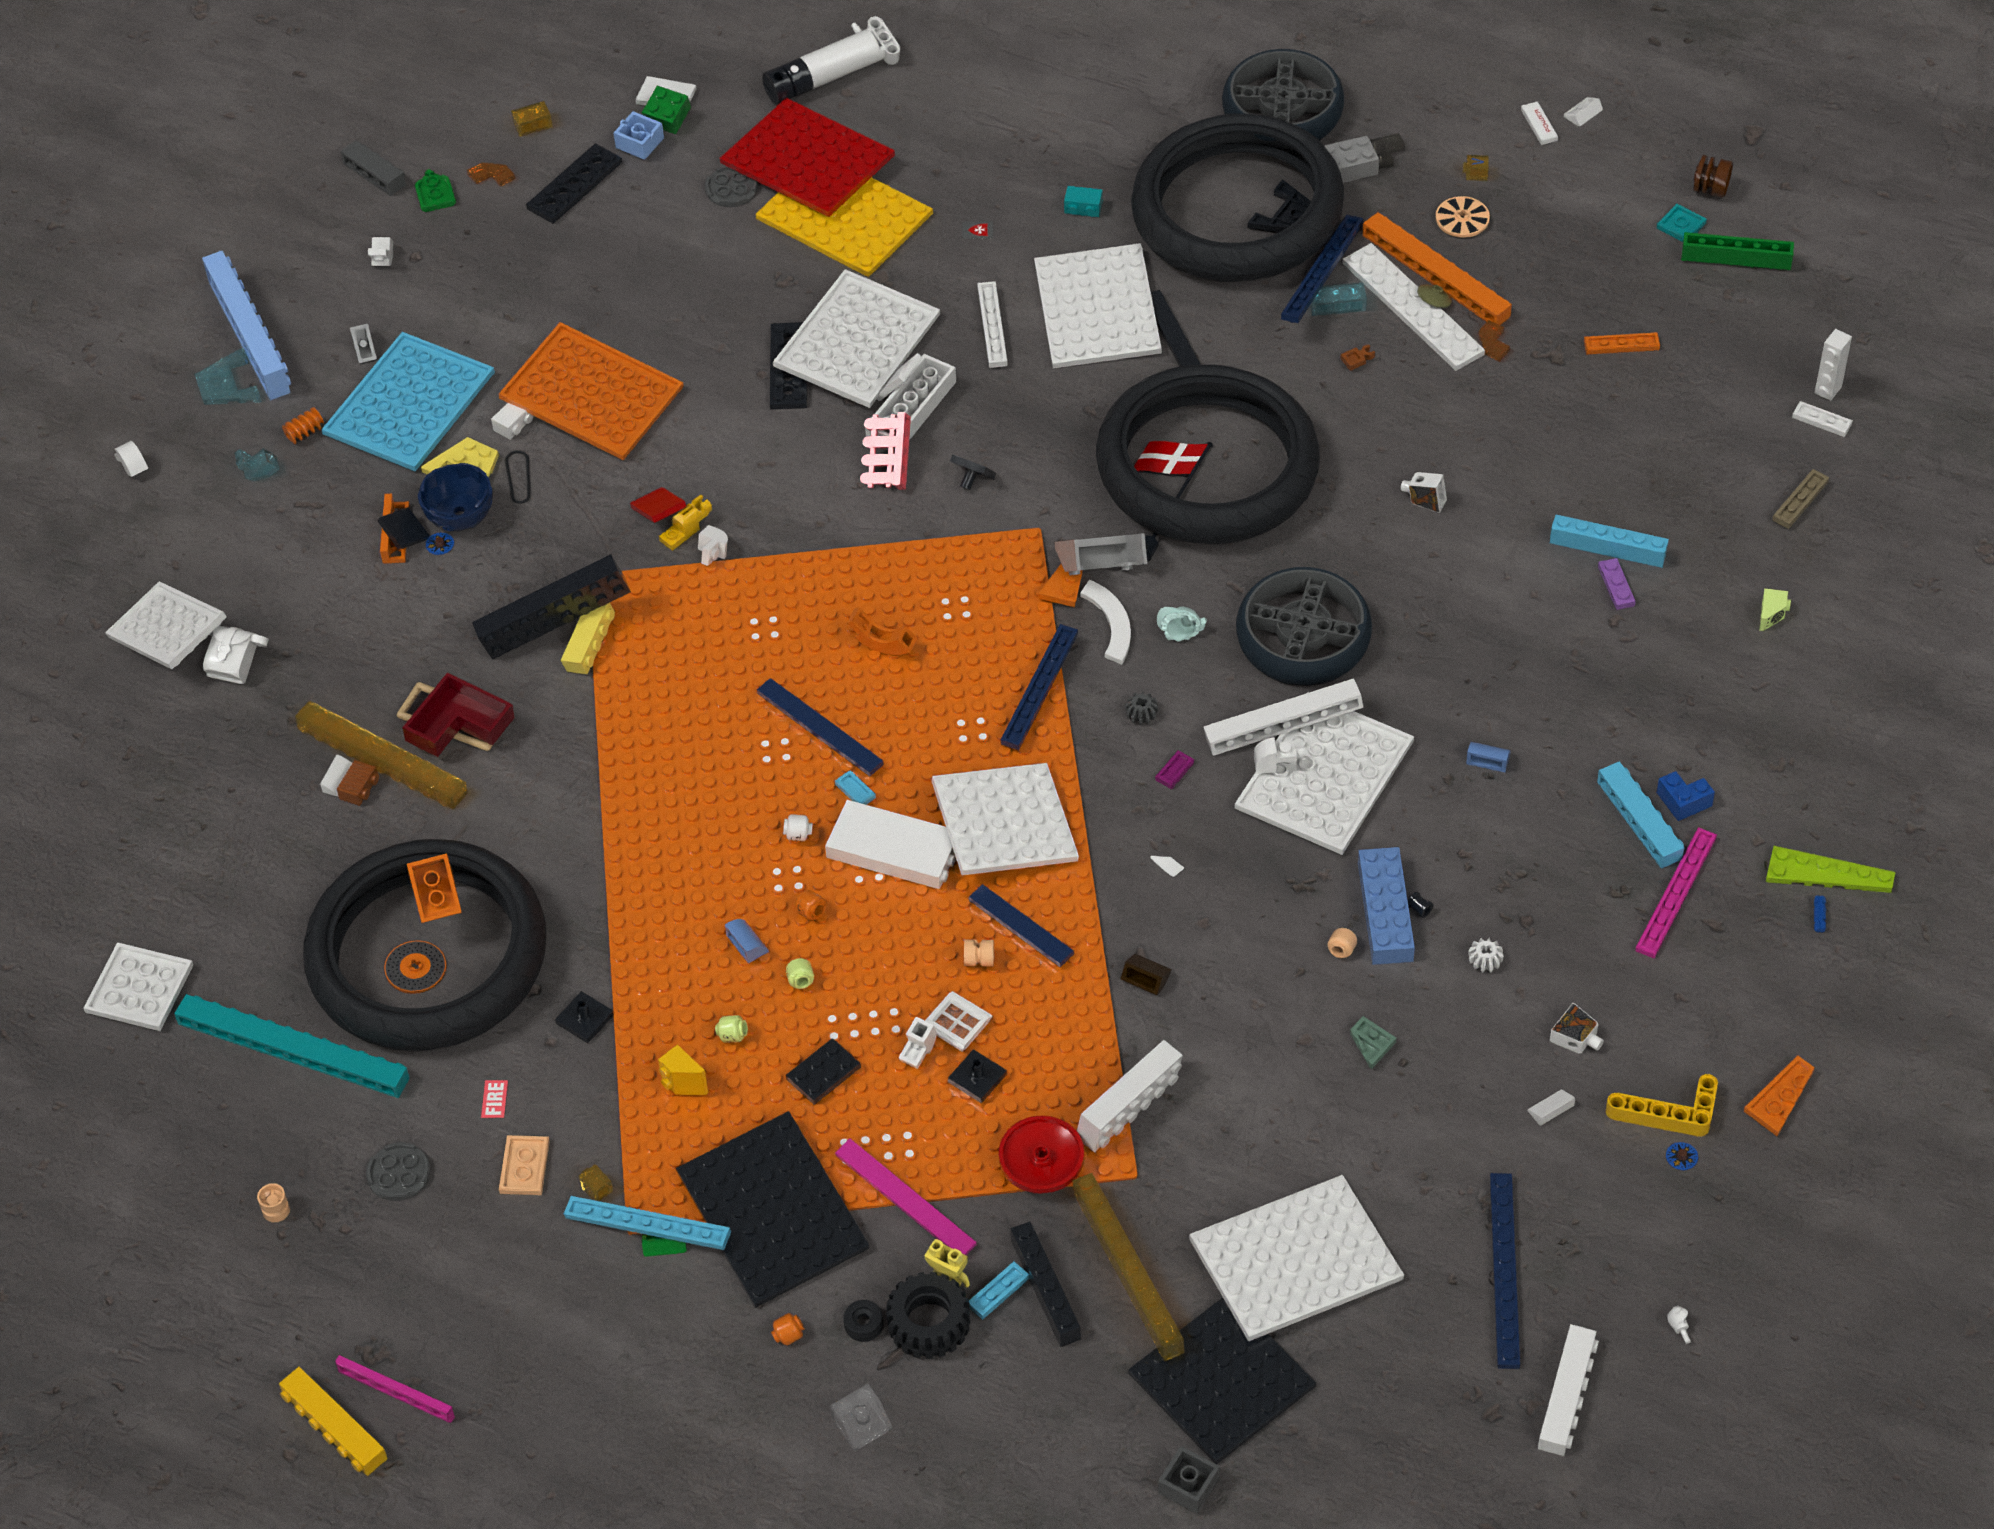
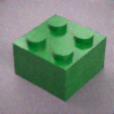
(668, 108)

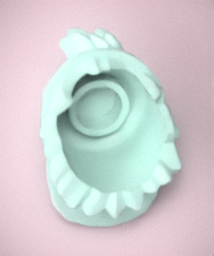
(1179, 623)

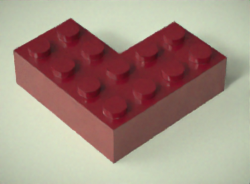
(457, 707)

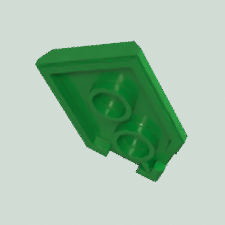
(434, 192)

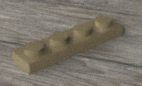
(1800, 498)

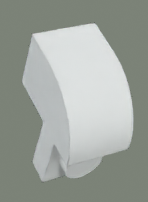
(381, 251)
(130, 458)
(712, 544)
(1269, 753)
(920, 1042)

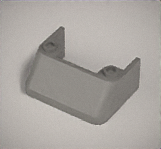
(1102, 553)

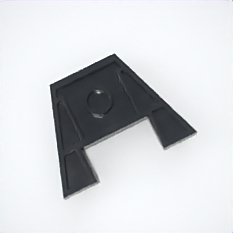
(1287, 214)

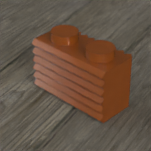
(358, 782)

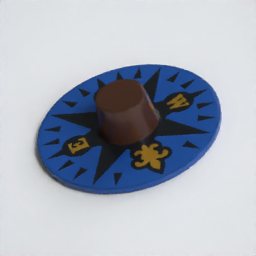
(439, 543)
(1682, 1156)

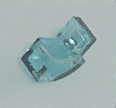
(258, 466)

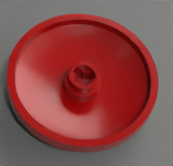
(1041, 1154)

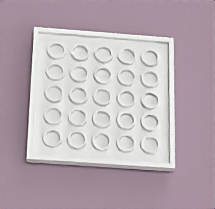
(1004, 819)

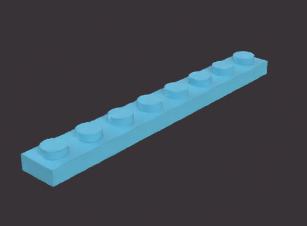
(647, 1222)

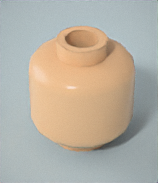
(1342, 943)

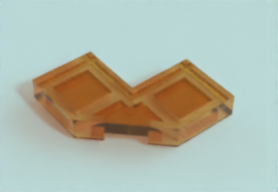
(498, 172)
(1488, 336)

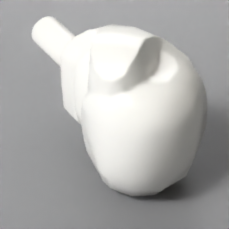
(1678, 1322)

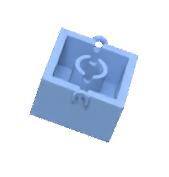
(638, 135)

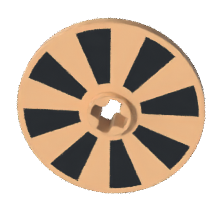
(1475, 217)

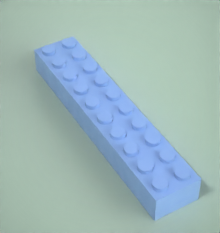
(247, 325)

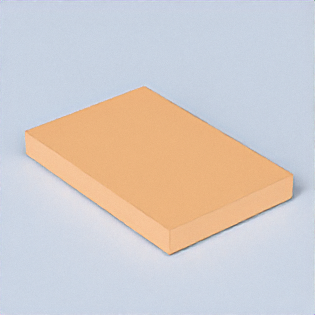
(524, 1165)

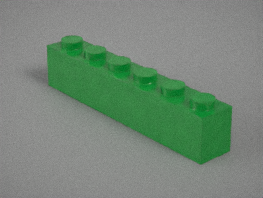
(1737, 251)

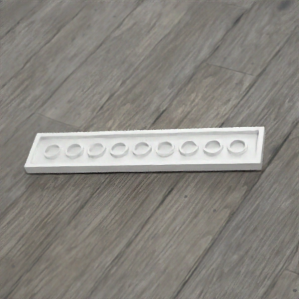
(1402, 298)

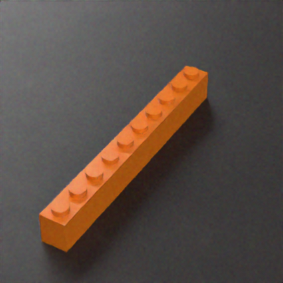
(1436, 269)

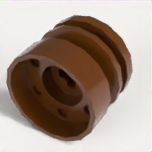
(1713, 176)

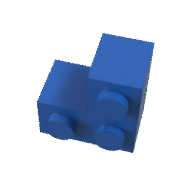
(1684, 799)

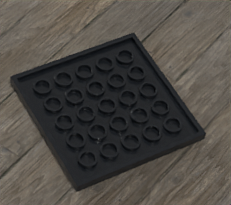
(1222, 1382)

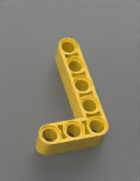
(1668, 1111)

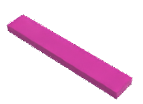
(395, 1389)

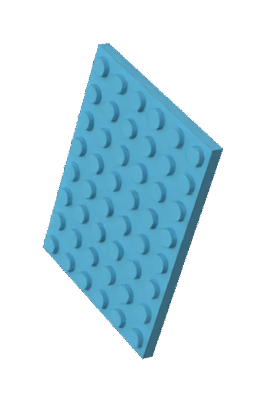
(408, 401)

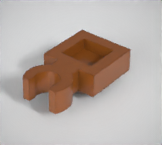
(1355, 358)

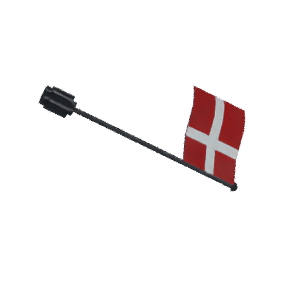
(1170, 460)

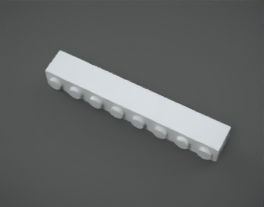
(1283, 717)

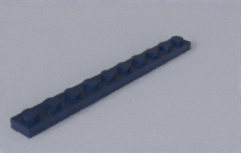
(1322, 269)
(1504, 1271)

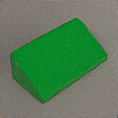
(661, 1246)

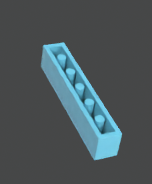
(1609, 541)
(1640, 814)

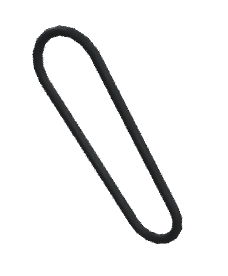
(509, 477)

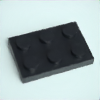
(823, 1071)

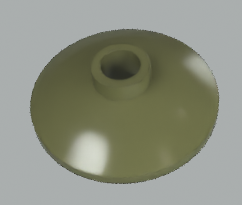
(1434, 295)

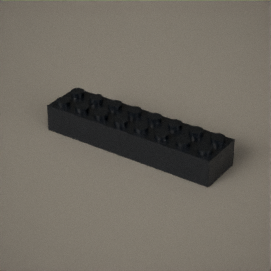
(551, 607)

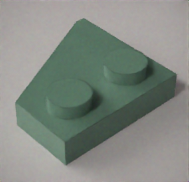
(1371, 1040)

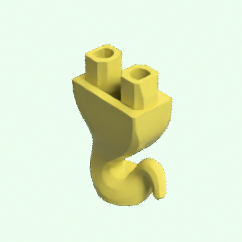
(947, 1261)

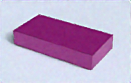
(1174, 769)

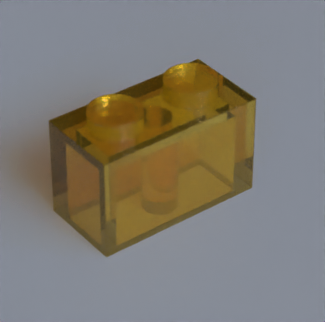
(531, 118)

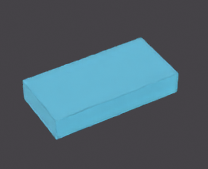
(855, 788)

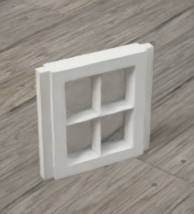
(958, 1020)

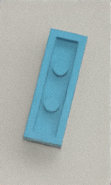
(998, 1290)

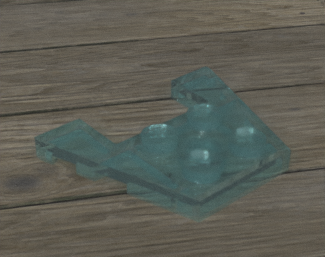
(218, 384)

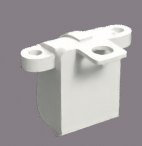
(231, 653)

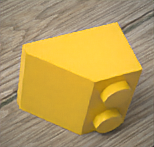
(682, 1073)

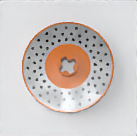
(407, 978)

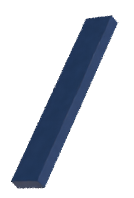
(1021, 925)

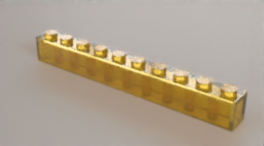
(384, 755)
(1128, 1267)

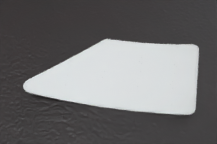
(1168, 864)

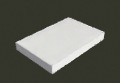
(651, 82)
(899, 376)

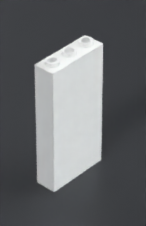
(891, 844)

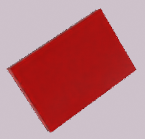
(658, 505)

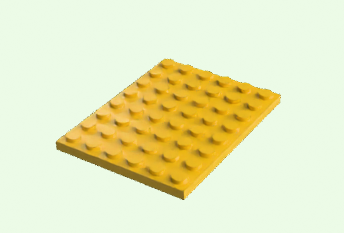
(858, 232)

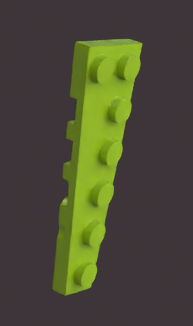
(1807, 868)

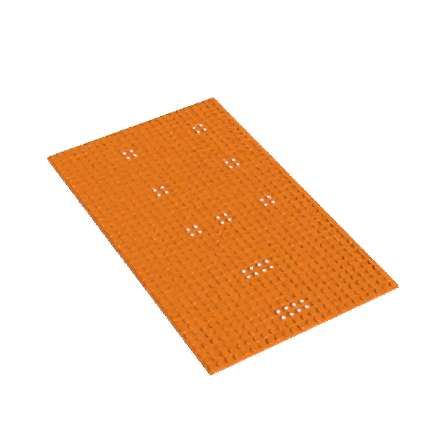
(695, 838)

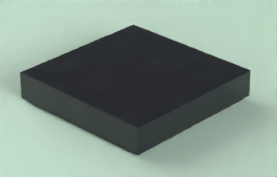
(403, 528)

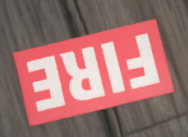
(494, 1099)

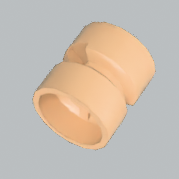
(979, 953)
(273, 1202)

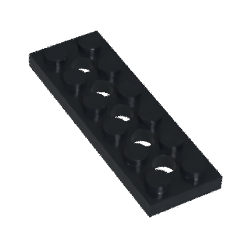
(574, 191)
(778, 385)

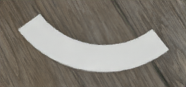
(1117, 619)

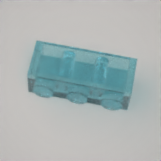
(1339, 299)

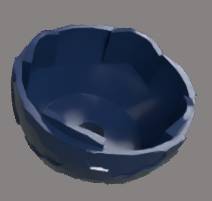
(455, 490)

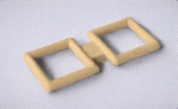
(402, 714)

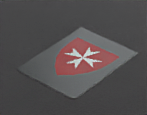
(974, 230)

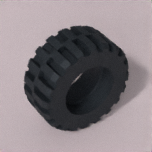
(932, 1339)

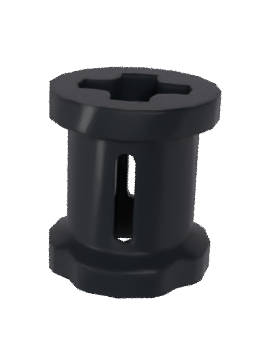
(1420, 905)

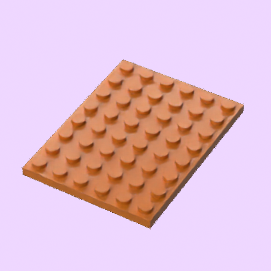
(591, 390)

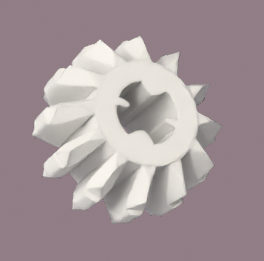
(1485, 955)

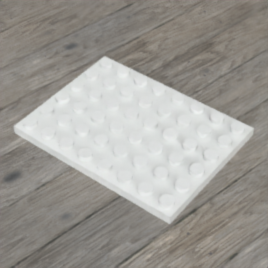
(1097, 306)
(856, 338)
(1331, 783)
(1295, 1257)

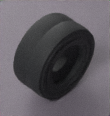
(859, 1309)

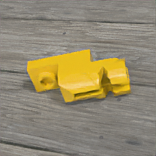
(686, 523)

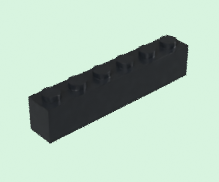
(1045, 1284)

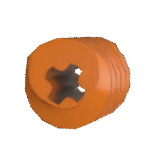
(302, 425)

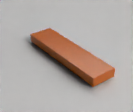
(1621, 343)

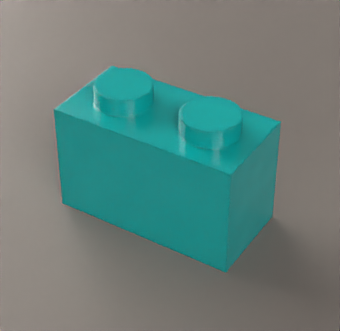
(1083, 201)

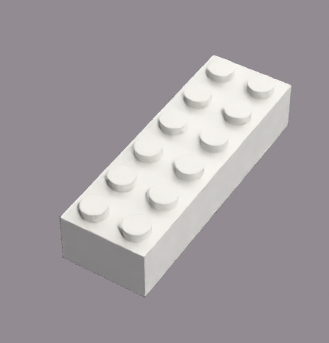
(918, 393)
(1129, 1096)

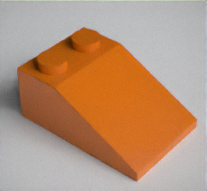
(434, 888)

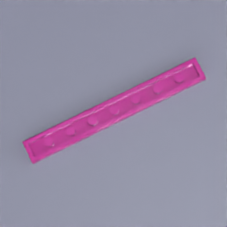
(1676, 893)
(904, 1197)

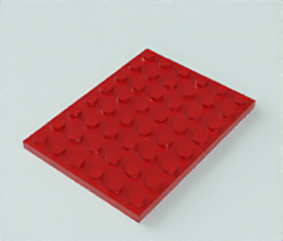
(807, 157)

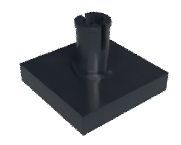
(972, 469)
(584, 1017)
(977, 1076)

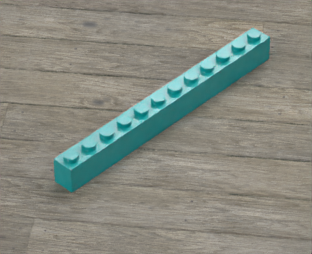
(292, 1045)

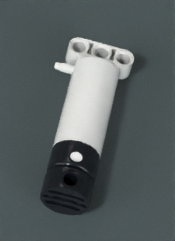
(832, 61)

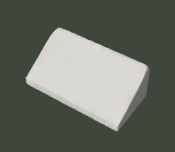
(1584, 111)
(335, 775)
(1551, 1107)

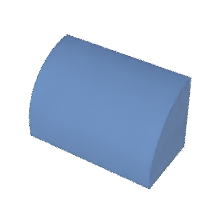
(1488, 756)
(745, 940)

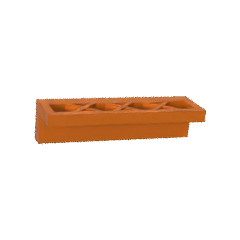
(386, 544)

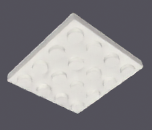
(138, 986)

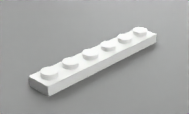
(992, 324)

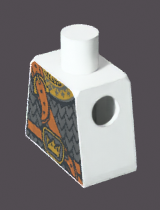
(1426, 490)
(1576, 1031)

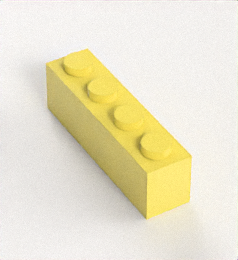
(587, 639)

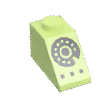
(1773, 607)

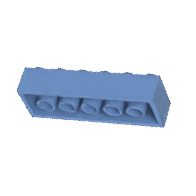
(1386, 906)

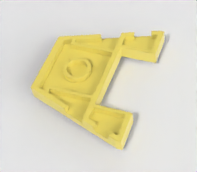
(468, 452)

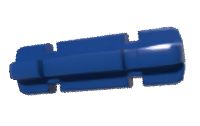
(1819, 914)

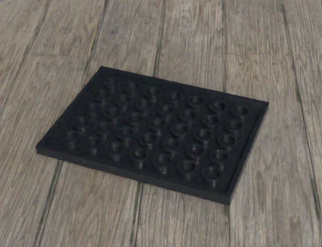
(778, 1206)

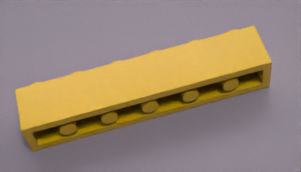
(332, 1421)

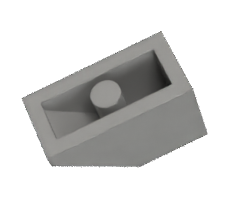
(363, 343)

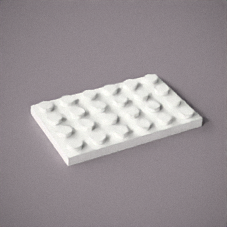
(166, 625)

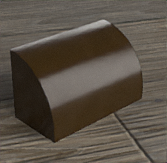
(1145, 974)

